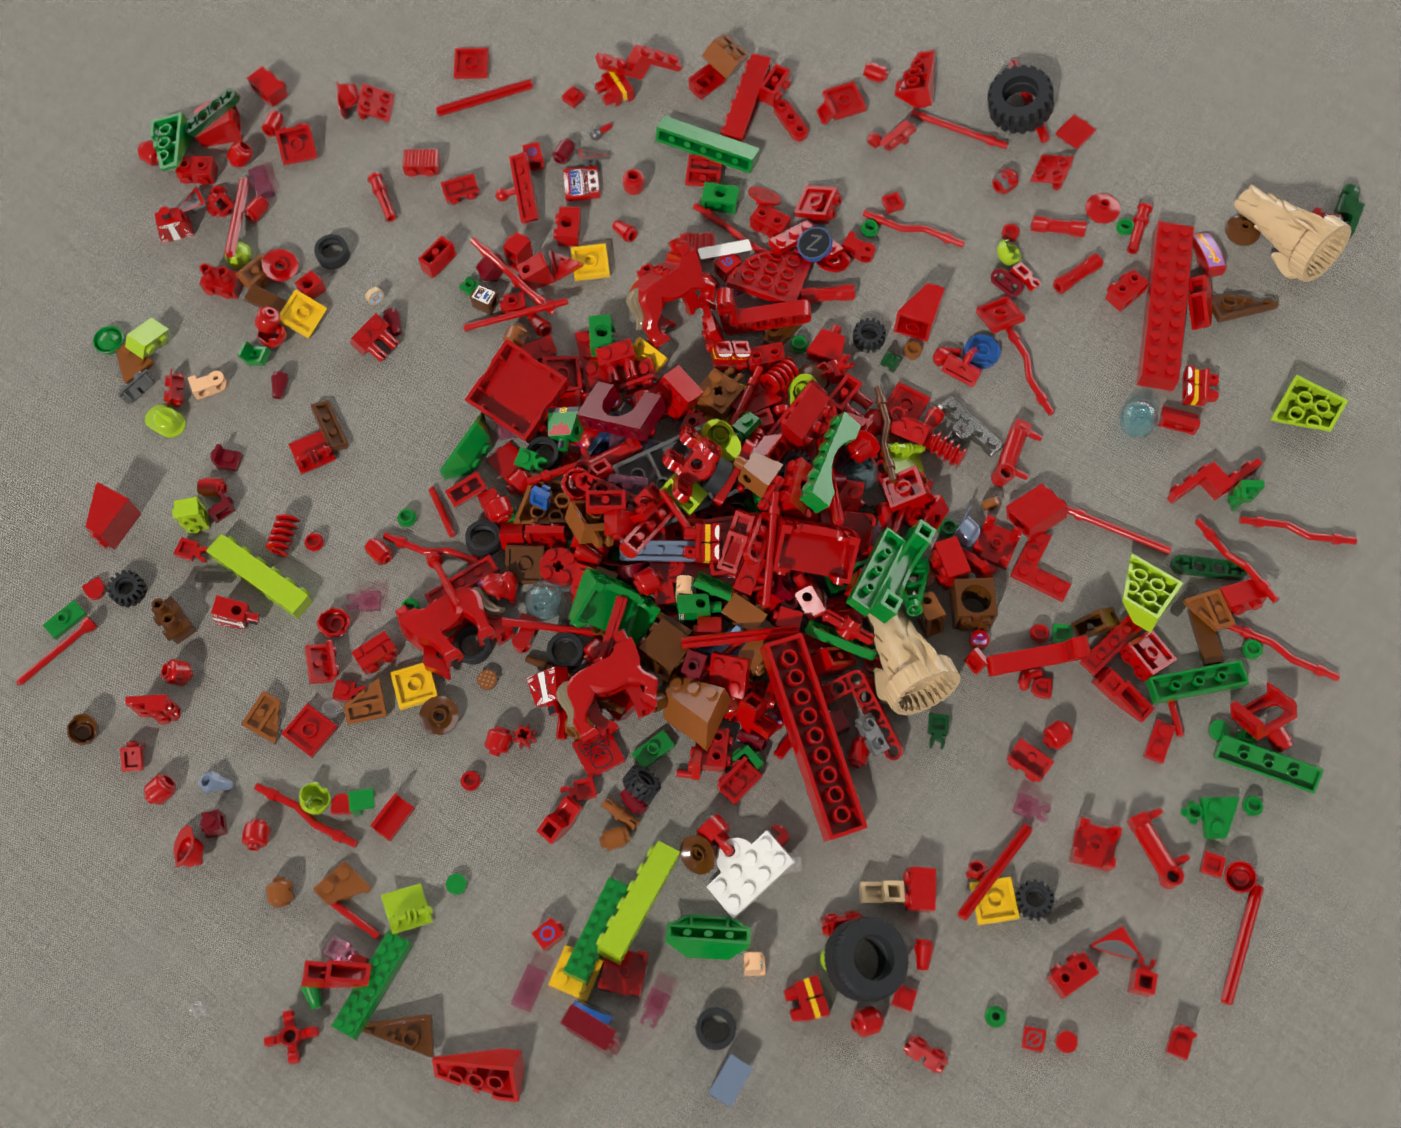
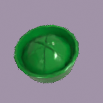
(108, 340)

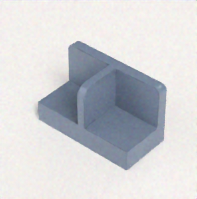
(730, 1080)

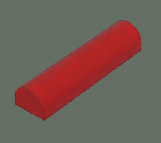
(646, 530)

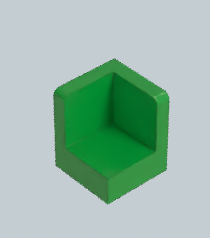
(361, 800)

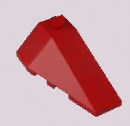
(918, 82)
(490, 1071)

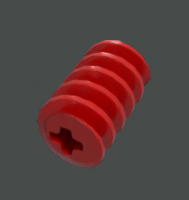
(779, 375)
(947, 449)
(281, 533)

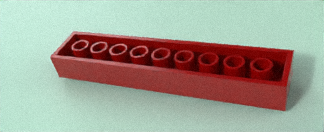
(1165, 306)
(813, 737)

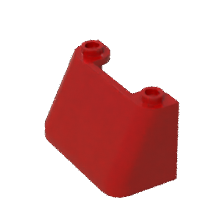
(815, 549)

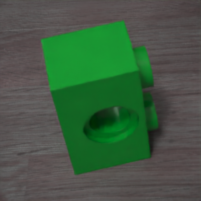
(720, 197)
(597, 326)

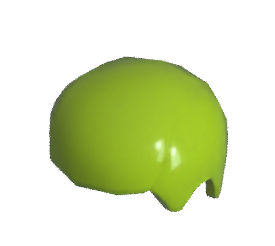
(1008, 254)
(241, 257)
(314, 798)

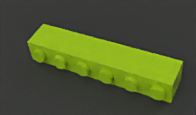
(260, 576)
(638, 902)

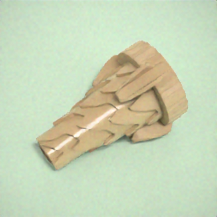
(1304, 239)
(912, 672)

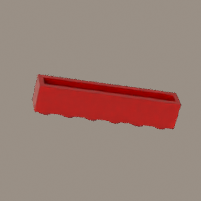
(746, 98)

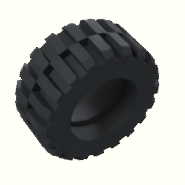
(1015, 81)

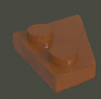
(253, 273)
(131, 363)
(1211, 609)
(367, 704)
(264, 717)
(341, 885)

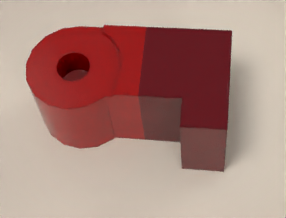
(781, 590)

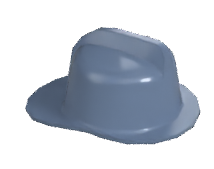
(968, 531)

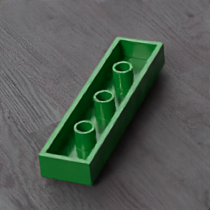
(876, 571)
(1197, 682)
(1268, 763)
(584, 955)
(364, 1000)

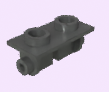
(130, 390)
(875, 740)

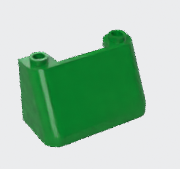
(596, 600)

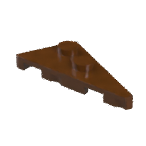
(1234, 307)
(409, 1032)

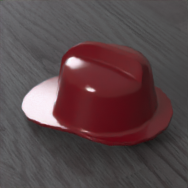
(626, 569)

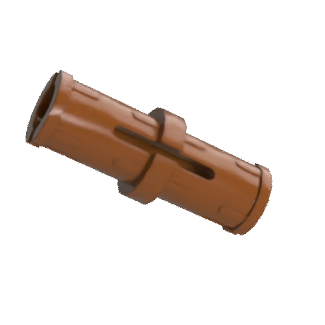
(620, 813)

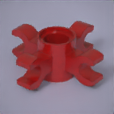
(835, 369)
(293, 1051)

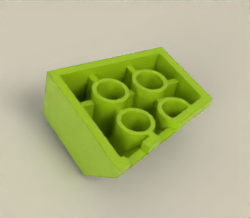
(1309, 406)
(1148, 592)

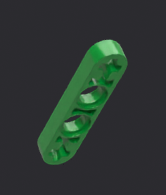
(831, 637)

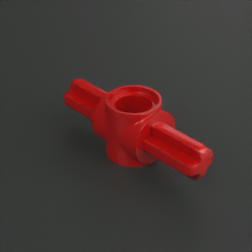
(848, 626)

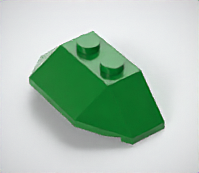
(469, 451)
(708, 936)

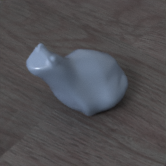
(213, 781)

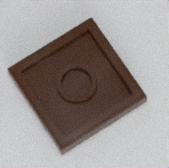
(524, 562)

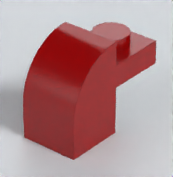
(752, 716)
(561, 821)

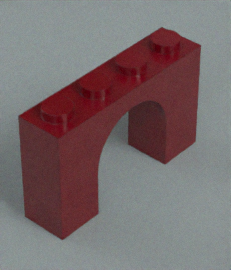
(634, 425)
(592, 1031)

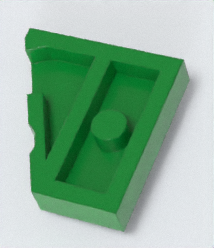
(1217, 816)

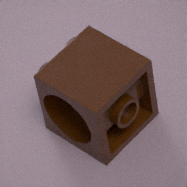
(976, 588)
(662, 650)

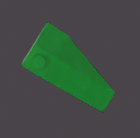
(170, 140)

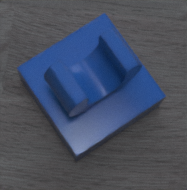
(541, 497)

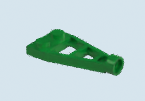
(921, 570)

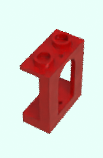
(1274, 697)

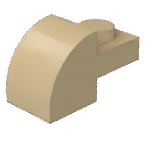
(882, 893)

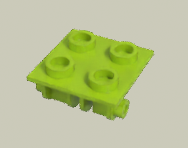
(906, 456)
(406, 908)

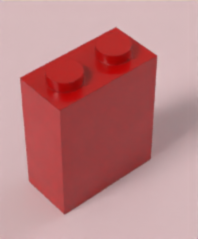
(1036, 511)

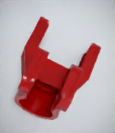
(686, 471)

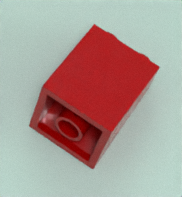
(222, 131)
(919, 313)
(110, 516)

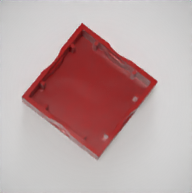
(517, 391)

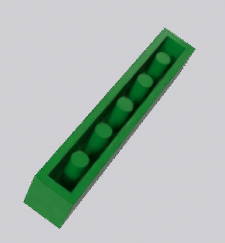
(707, 144)

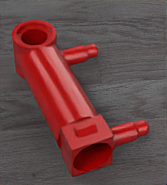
(1011, 452)
(613, 455)
(1156, 850)

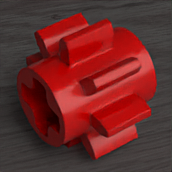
(527, 742)

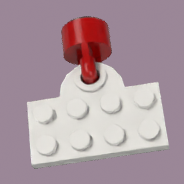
(744, 866)

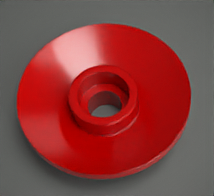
(1098, 212)
(280, 258)
(836, 264)

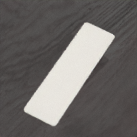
(724, 249)

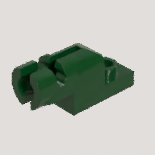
(1349, 206)

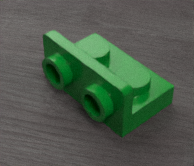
(1244, 492)

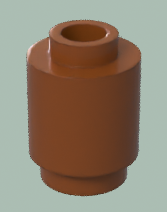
(614, 838)

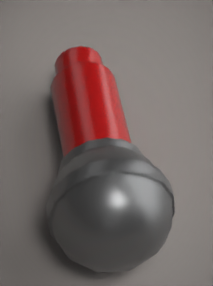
(596, 134)

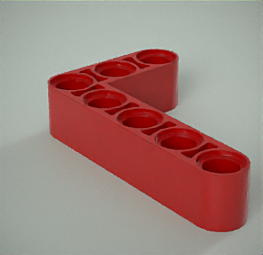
(759, 317)
(1037, 657)
(874, 703)

